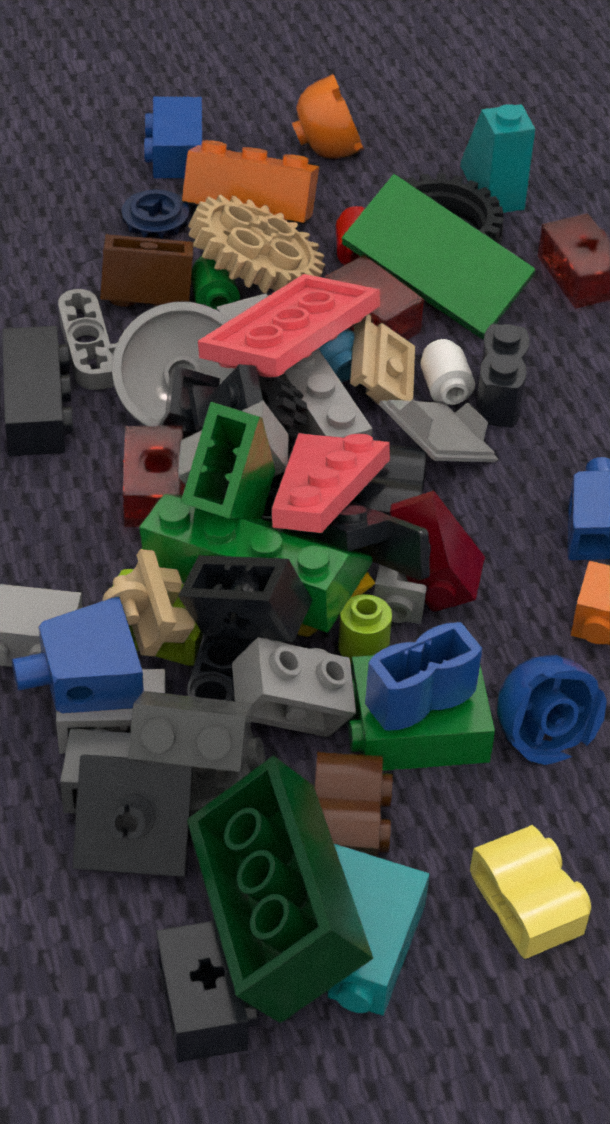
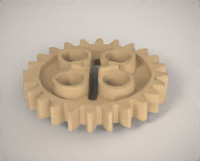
(253, 243)

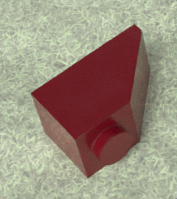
(454, 556)

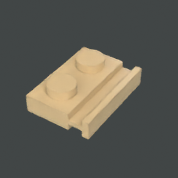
(382, 362)

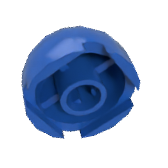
(552, 699)

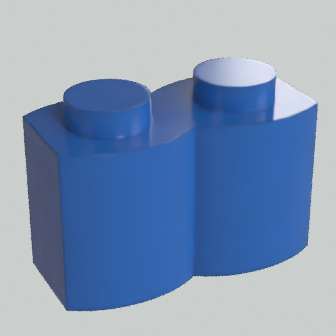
(422, 676)

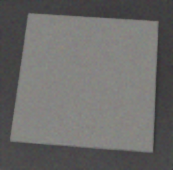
(442, 431)

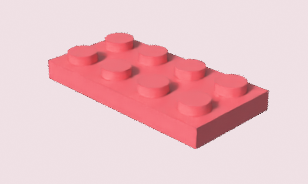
(289, 324)

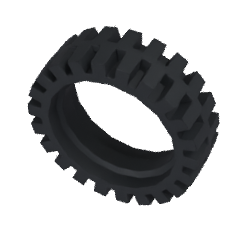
(464, 201)

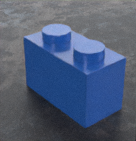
(170, 133)

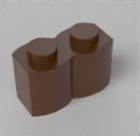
(351, 799)

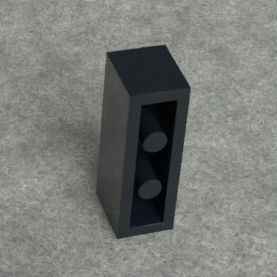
(36, 391)

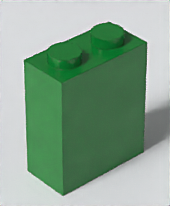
(440, 739)

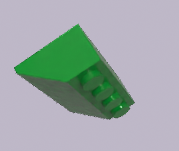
(184, 532)

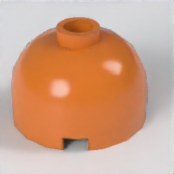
(326, 121)

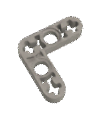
(82, 351)

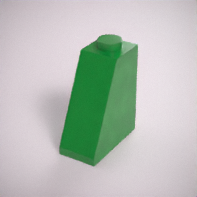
(231, 465)

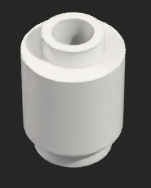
(447, 372)

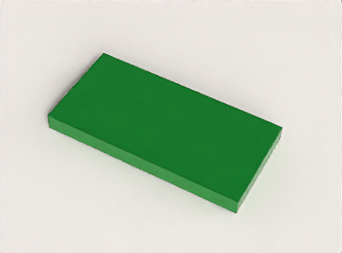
(438, 256)

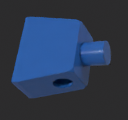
(590, 512)
(85, 660)

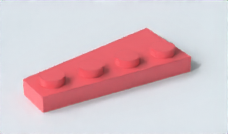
(325, 478)

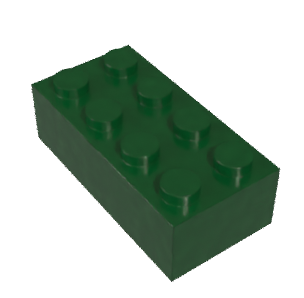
(277, 891)

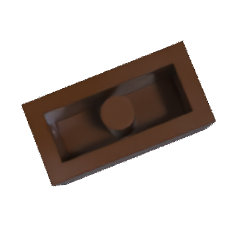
(145, 270)

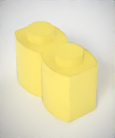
(530, 891)

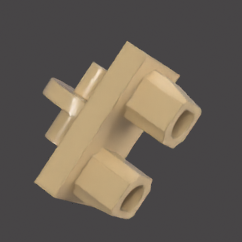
(147, 603)

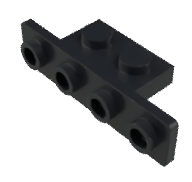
(382, 536)

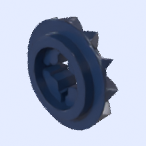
(141, 208)

